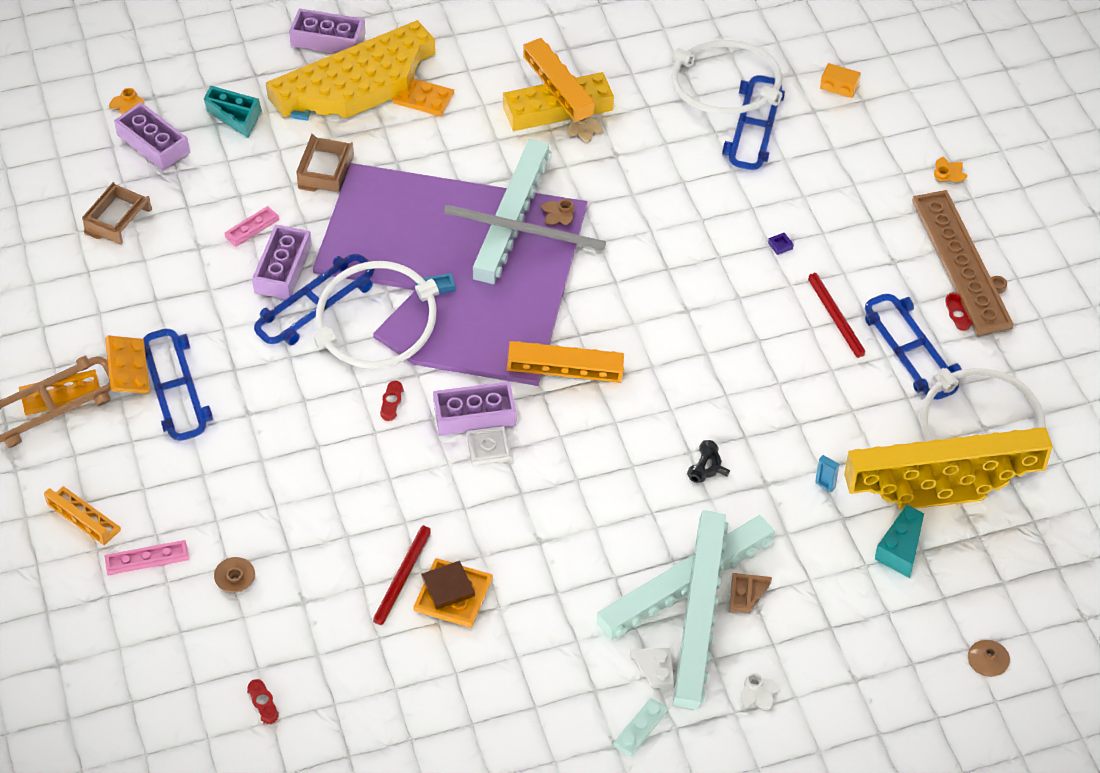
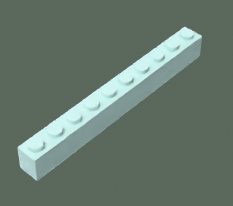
(513, 206)
(674, 583)
(699, 610)

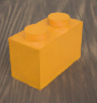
(840, 80)

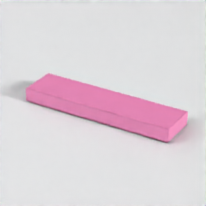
(146, 557)

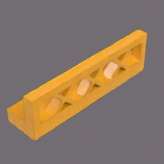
(61, 393)
(81, 518)

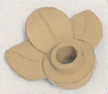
(585, 129)

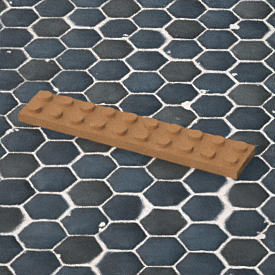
(962, 263)

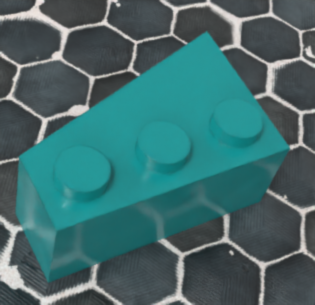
(233, 109)
(901, 541)

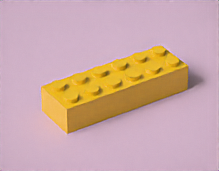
(539, 107)

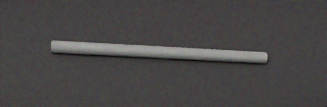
(524, 227)

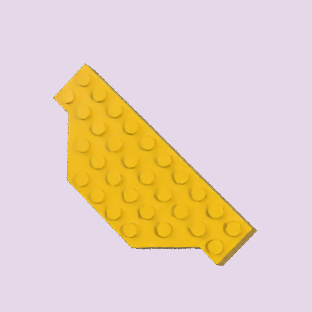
(356, 76)
(947, 469)

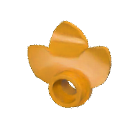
(126, 101)
(949, 171)

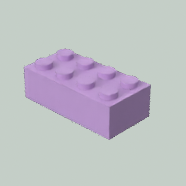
(326, 31)
(152, 136)
(282, 262)
(474, 408)

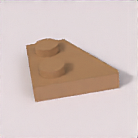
(747, 591)

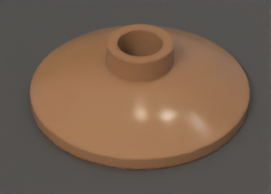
(232, 568)
(986, 664)

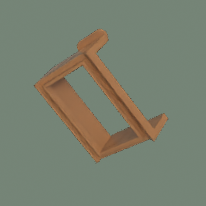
(312, 181)
(99, 229)

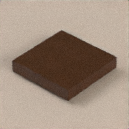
(448, 585)

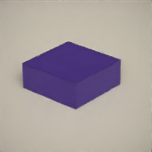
(780, 243)

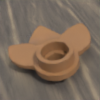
(558, 212)

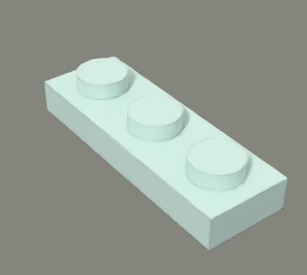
(640, 727)

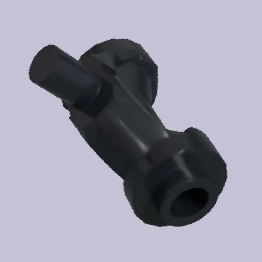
(709, 450)

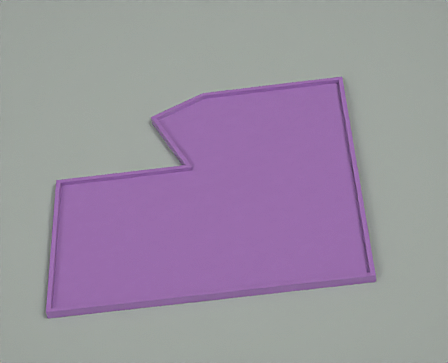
(404, 222)

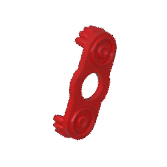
(953, 303)
(389, 409)
(268, 710)

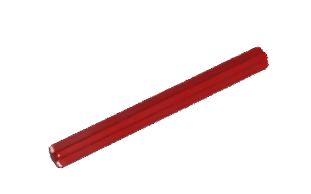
(836, 315)
(401, 575)

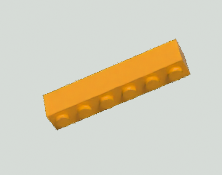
(558, 79)
(565, 361)

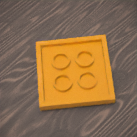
(462, 612)

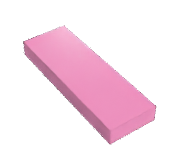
(251, 226)

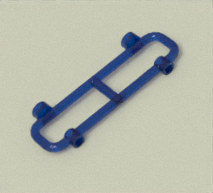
(730, 148)
(904, 306)
(290, 335)
(202, 414)

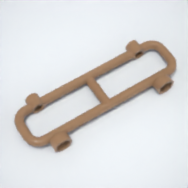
(99, 395)

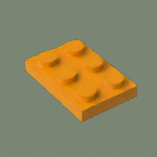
(425, 97)
(127, 364)

